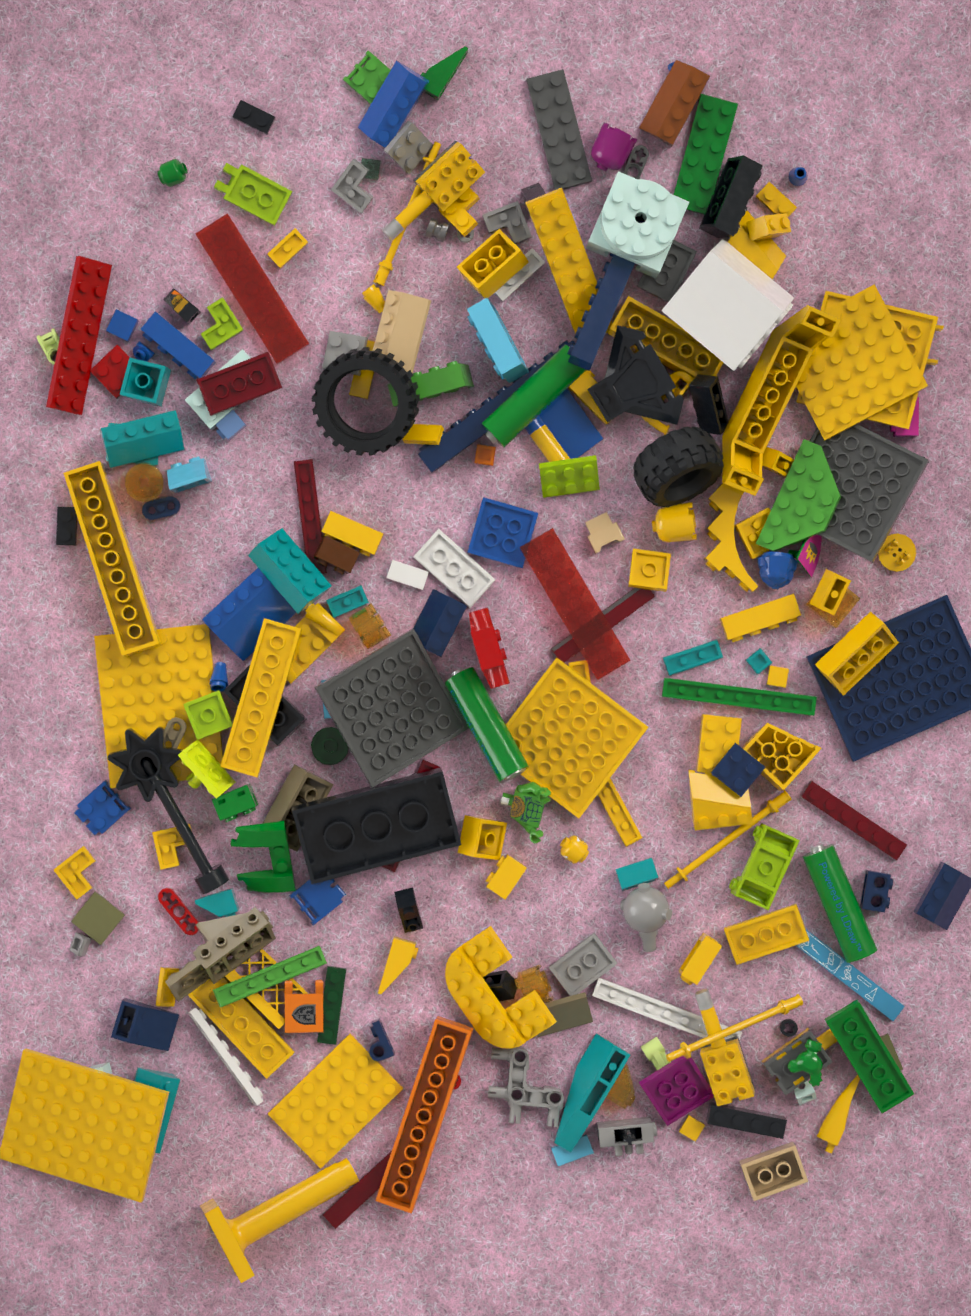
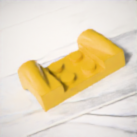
(317, 634)

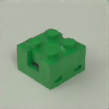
(235, 802)

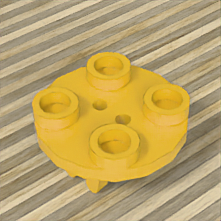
(902, 559)

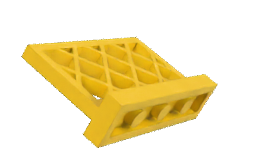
(258, 1000)

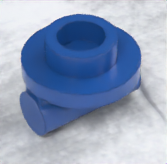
(142, 352)

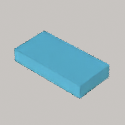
(581, 1150)

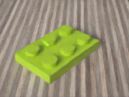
(569, 476)

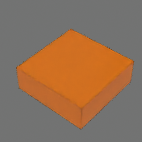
(485, 455)

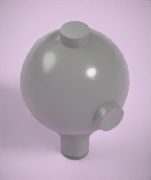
(646, 912)

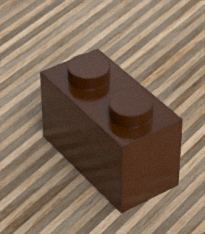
(336, 555)

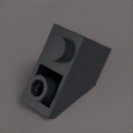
(408, 910)

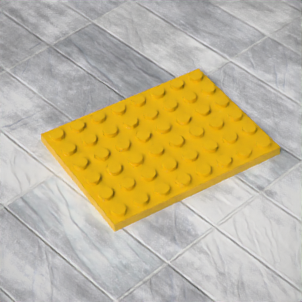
(152, 688)
(83, 1125)

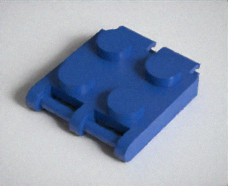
(101, 809)
(318, 898)

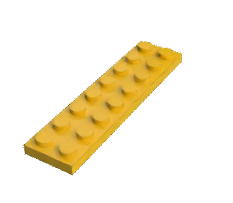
(564, 253)
(261, 697)

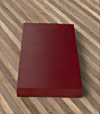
(239, 383)

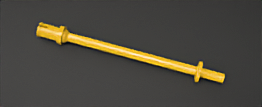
(386, 265)
(771, 807)
(782, 1007)

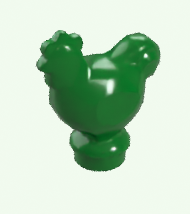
(809, 1062)

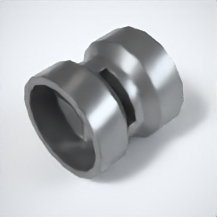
(437, 230)

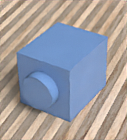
(230, 426)

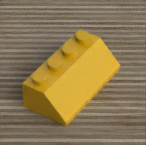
(857, 653)

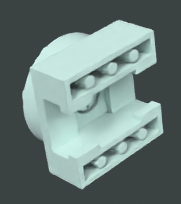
(625, 237)

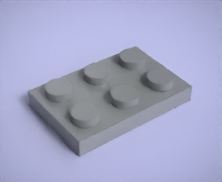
(583, 965)

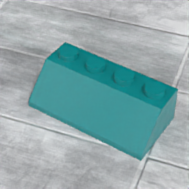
(142, 439)
(163, 1081)

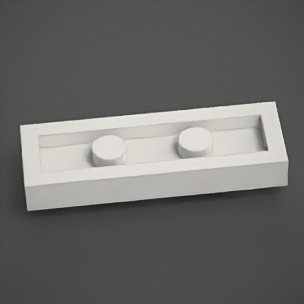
(520, 277)

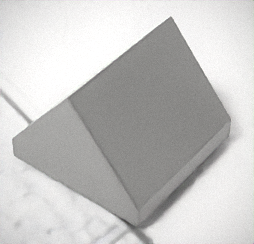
(80, 944)

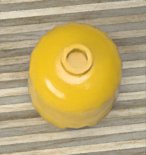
(675, 523)

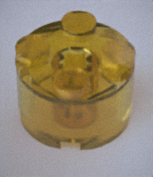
(145, 493)
(369, 626)
(536, 980)

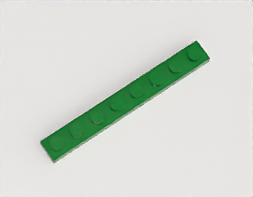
(739, 696)

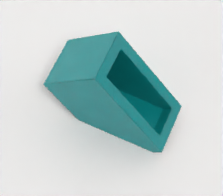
(220, 903)

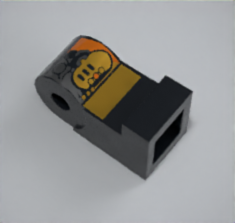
(182, 306)

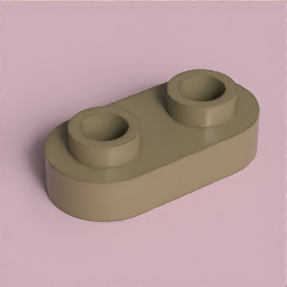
(172, 735)

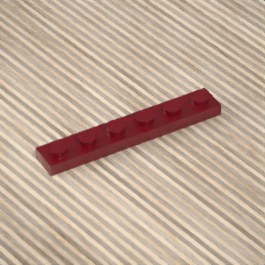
(854, 820)

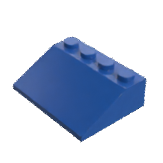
(241, 614)

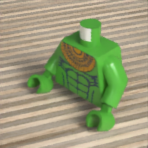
(528, 807)

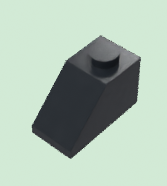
(501, 984)

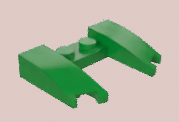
(274, 836)

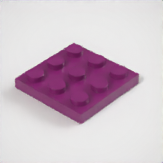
(677, 1089)

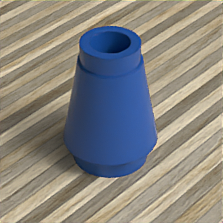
(795, 179)
(219, 677)

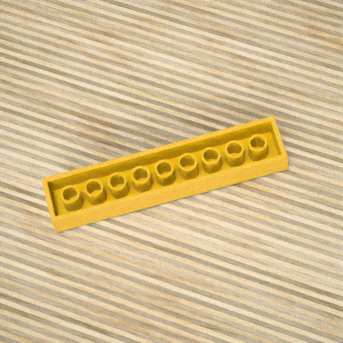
(112, 559)

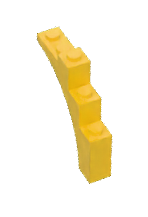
(722, 529)

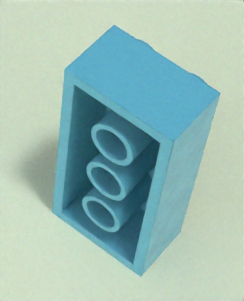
(497, 340)

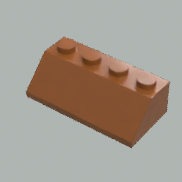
(674, 102)

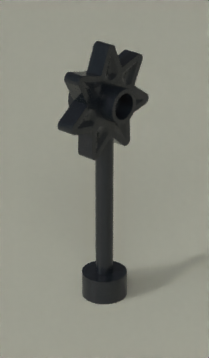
(148, 766)

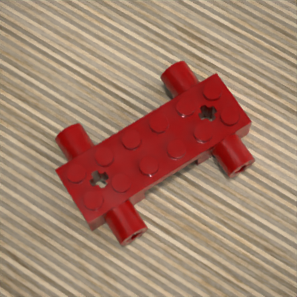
(487, 648)

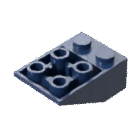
(144, 1025)

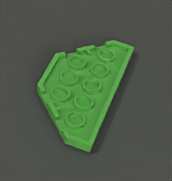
(804, 501)

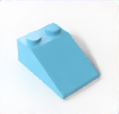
(188, 475)

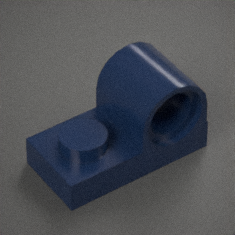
(384, 1042)

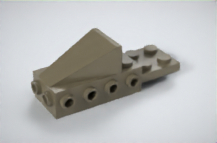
(223, 939)

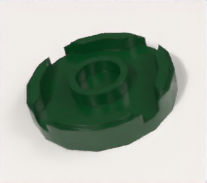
(332, 741)

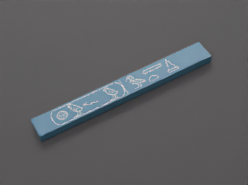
(851, 977)

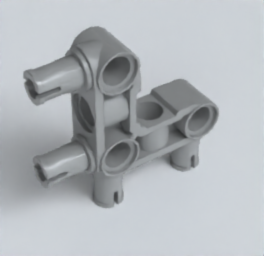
(530, 1095)

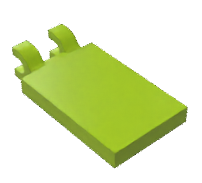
(254, 193)

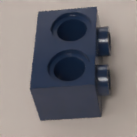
(870, 890)

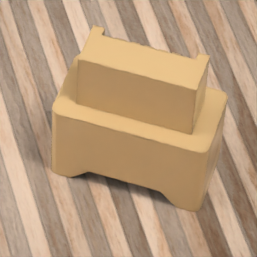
(603, 532)

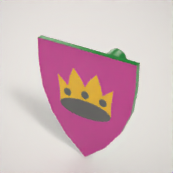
(808, 554)

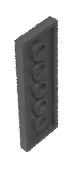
(559, 130)

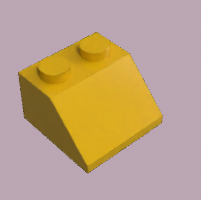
(482, 837)

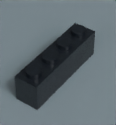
(746, 1120)

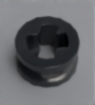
(789, 1021)

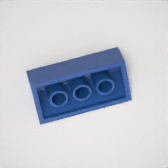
(393, 104)

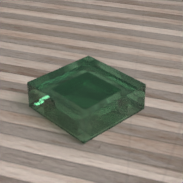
(374, 168)

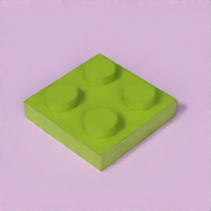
(208, 714)

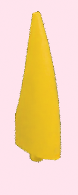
(836, 1119)

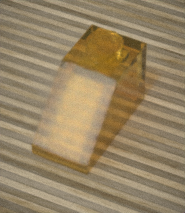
(622, 1091)

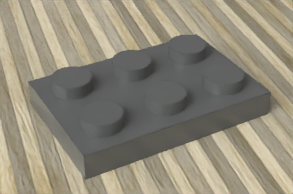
(671, 274)

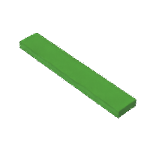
(269, 976)

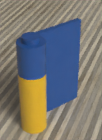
(563, 430)

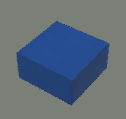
(122, 325)

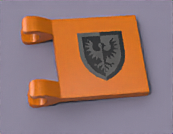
(303, 1011)

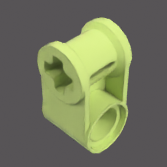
(49, 344)

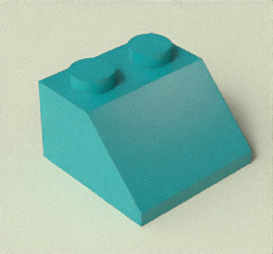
(145, 382)

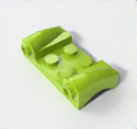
(765, 866)

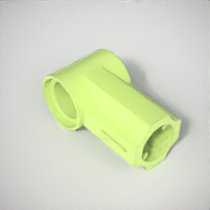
(655, 1053)

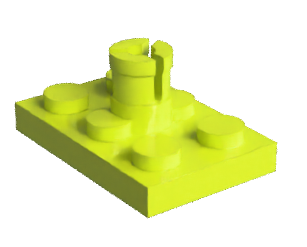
(205, 770)

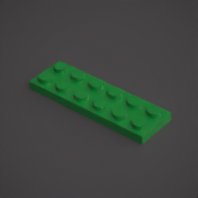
(705, 152)
(869, 1056)

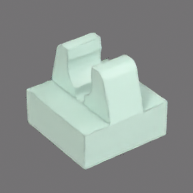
(806, 1094)

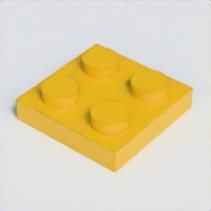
(649, 570)

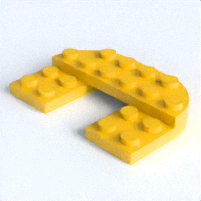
(465, 981)

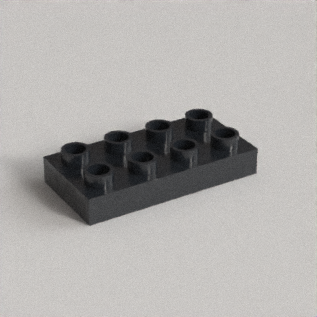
(376, 825)

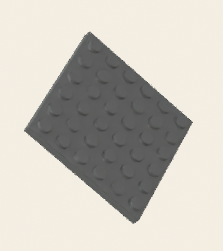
(873, 485)
(391, 708)

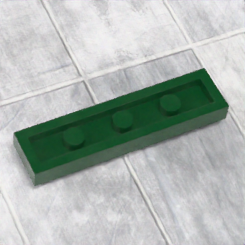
(332, 1004)

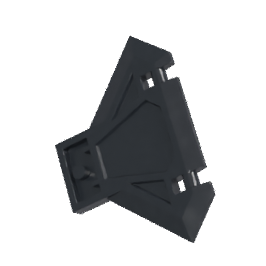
(636, 381)

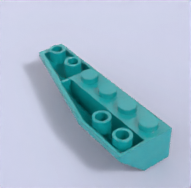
(589, 1088)

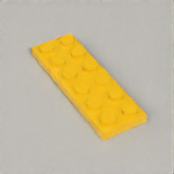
(244, 1028)

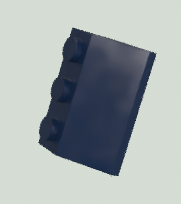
(438, 621)
(943, 896)

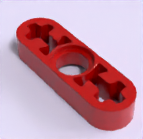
(174, 896)

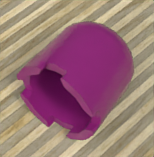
(612, 148)

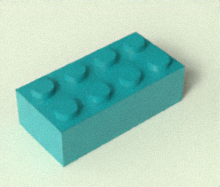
(289, 570)

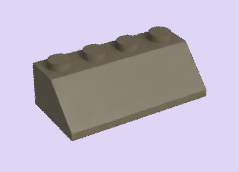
(298, 788)

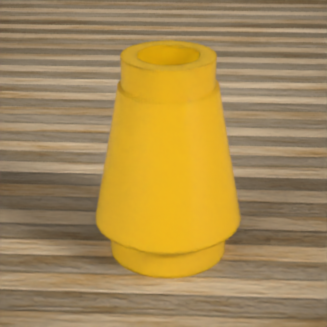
(374, 298)

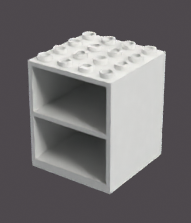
(729, 305)

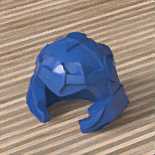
(776, 569)

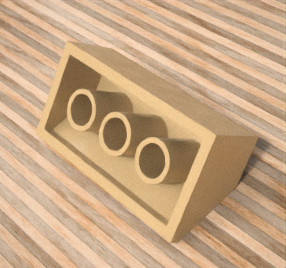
(402, 327)

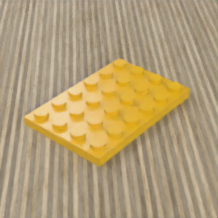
(335, 1101)

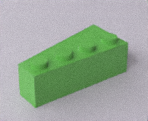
(438, 381)

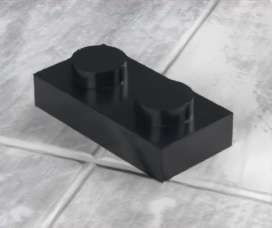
(253, 117)
(66, 526)

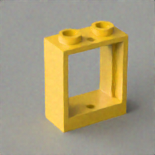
(699, 959)

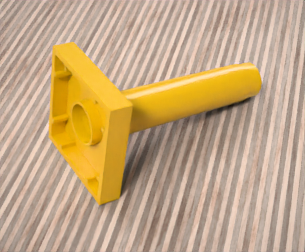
(274, 1213)

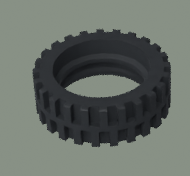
(334, 424)

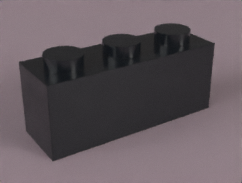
(709, 404)

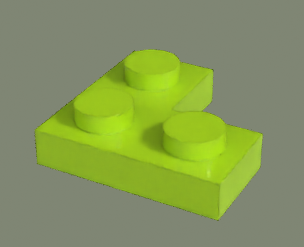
(226, 326)

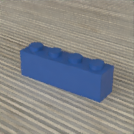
(178, 345)

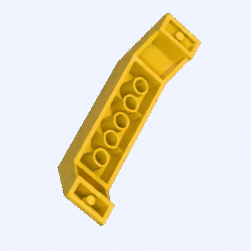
(769, 394)

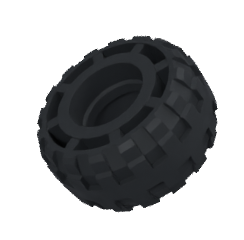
(678, 466)

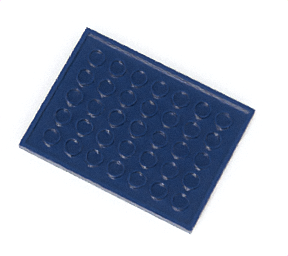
(910, 688)

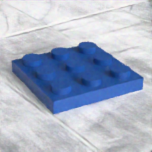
(501, 532)

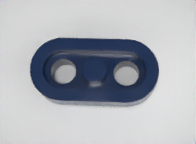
(161, 507)

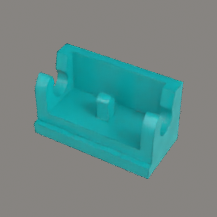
(637, 873)

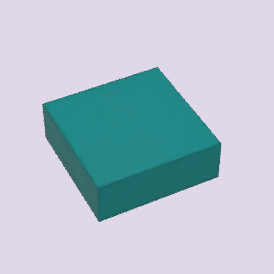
(759, 661)

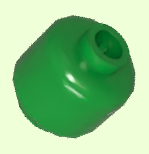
(172, 173)

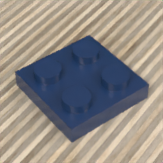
(738, 769)

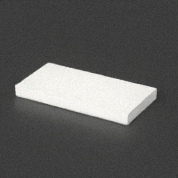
(454, 568)

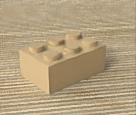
(773, 1171)

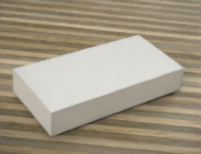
(407, 574)

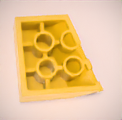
(762, 253)
(780, 754)
(716, 804)

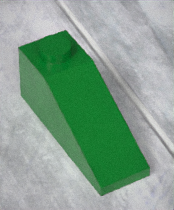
(442, 73)

